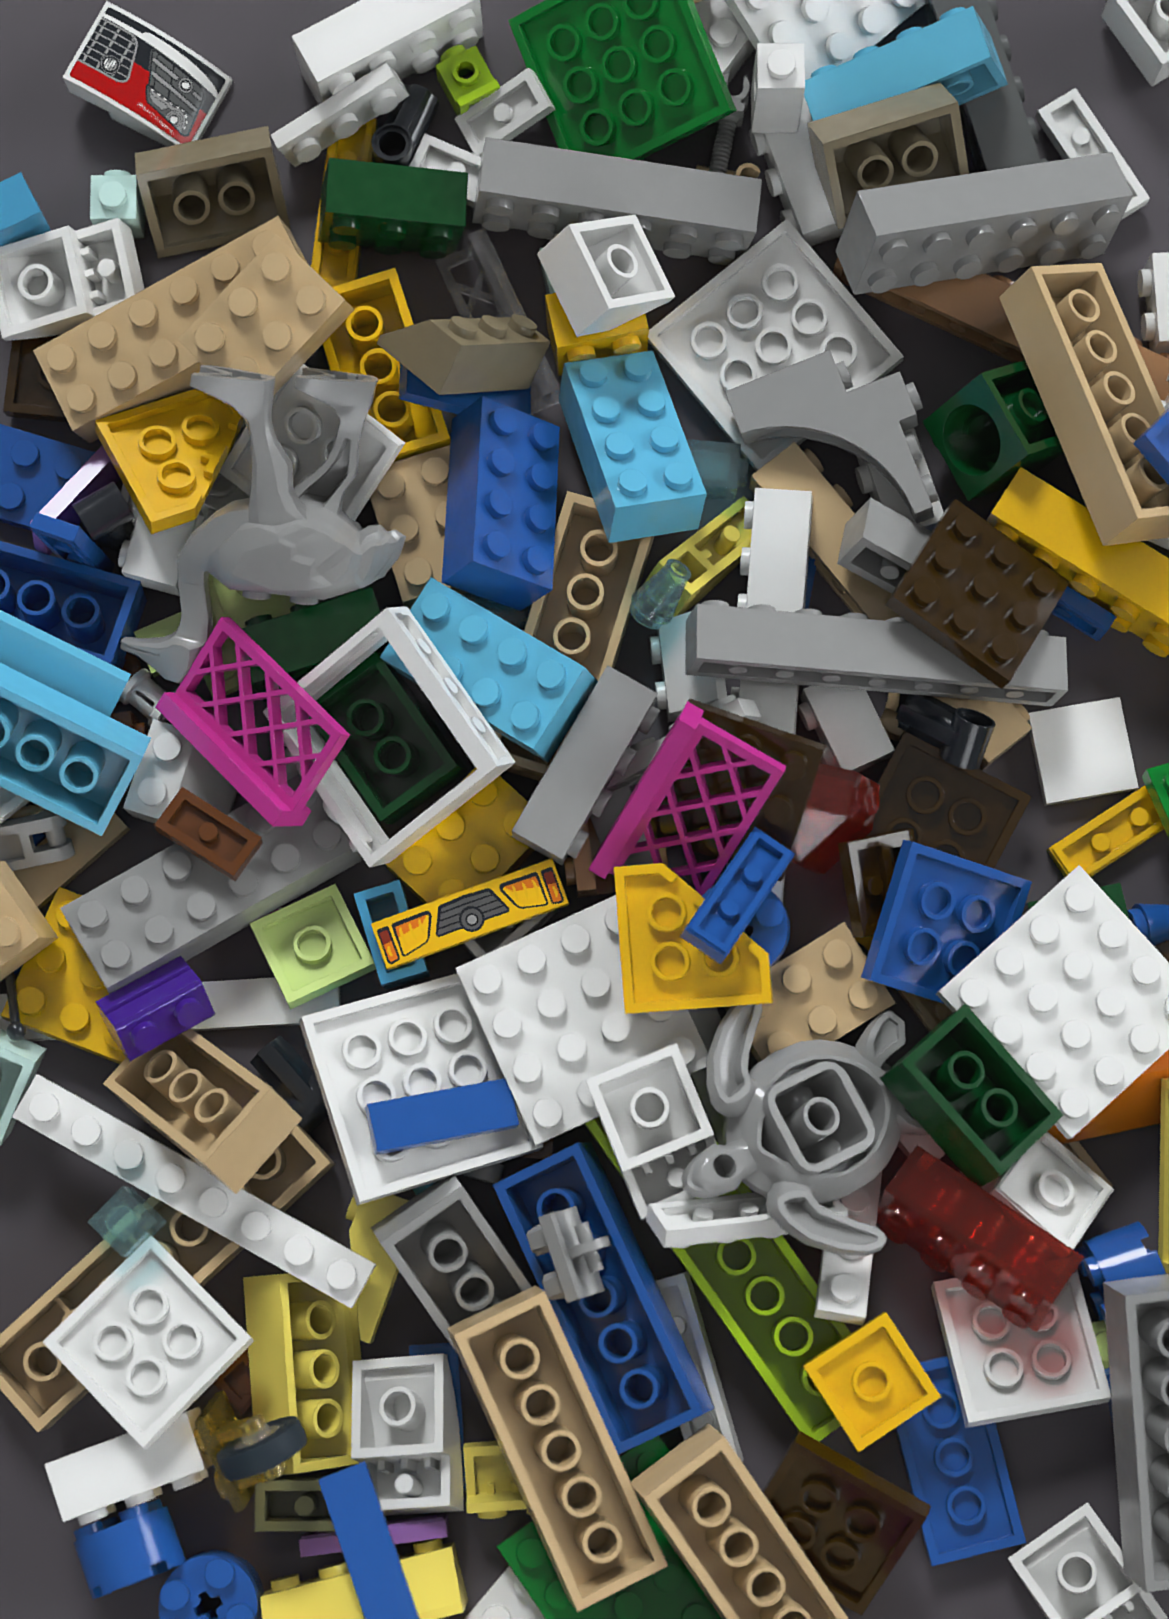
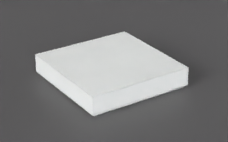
(1082, 751)
(1053, 1190)

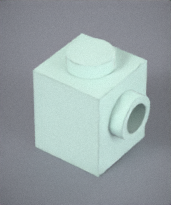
(117, 196)

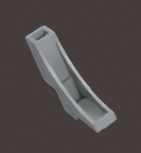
(868, 421)

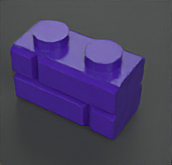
(155, 1008)

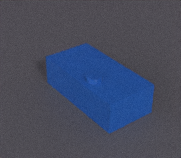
(71, 601)

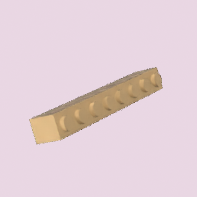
(830, 512)

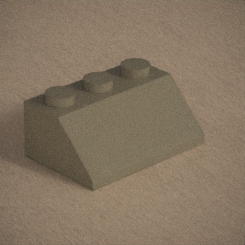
(887, 145)
(210, 190)
(470, 353)

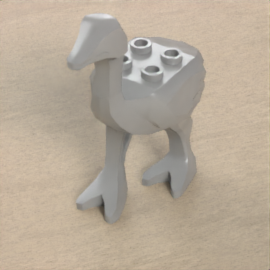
(283, 534)

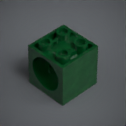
(994, 430)

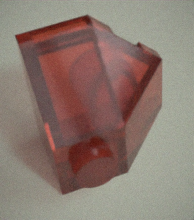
(837, 812)

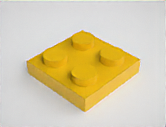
(871, 1381)

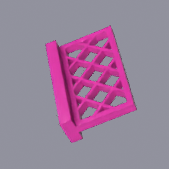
(238, 757)
(658, 782)

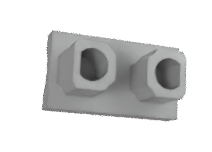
(572, 1253)

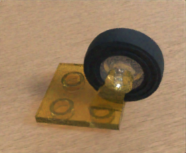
(246, 1448)

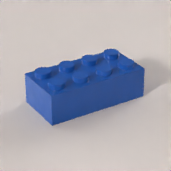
(501, 504)

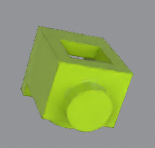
(465, 92)

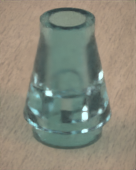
(659, 596)

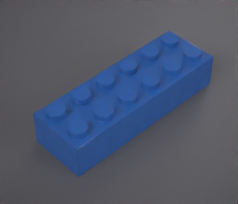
(621, 1335)

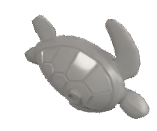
(803, 1127)

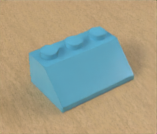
(60, 665)

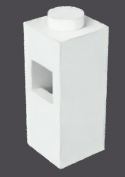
(777, 87)

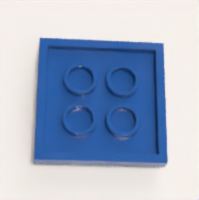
(939, 919)

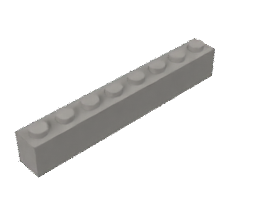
(856, 655)

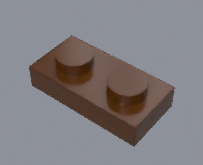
(208, 834)

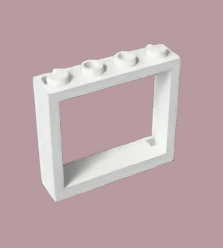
(448, 698)

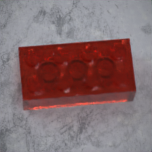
(976, 1239)

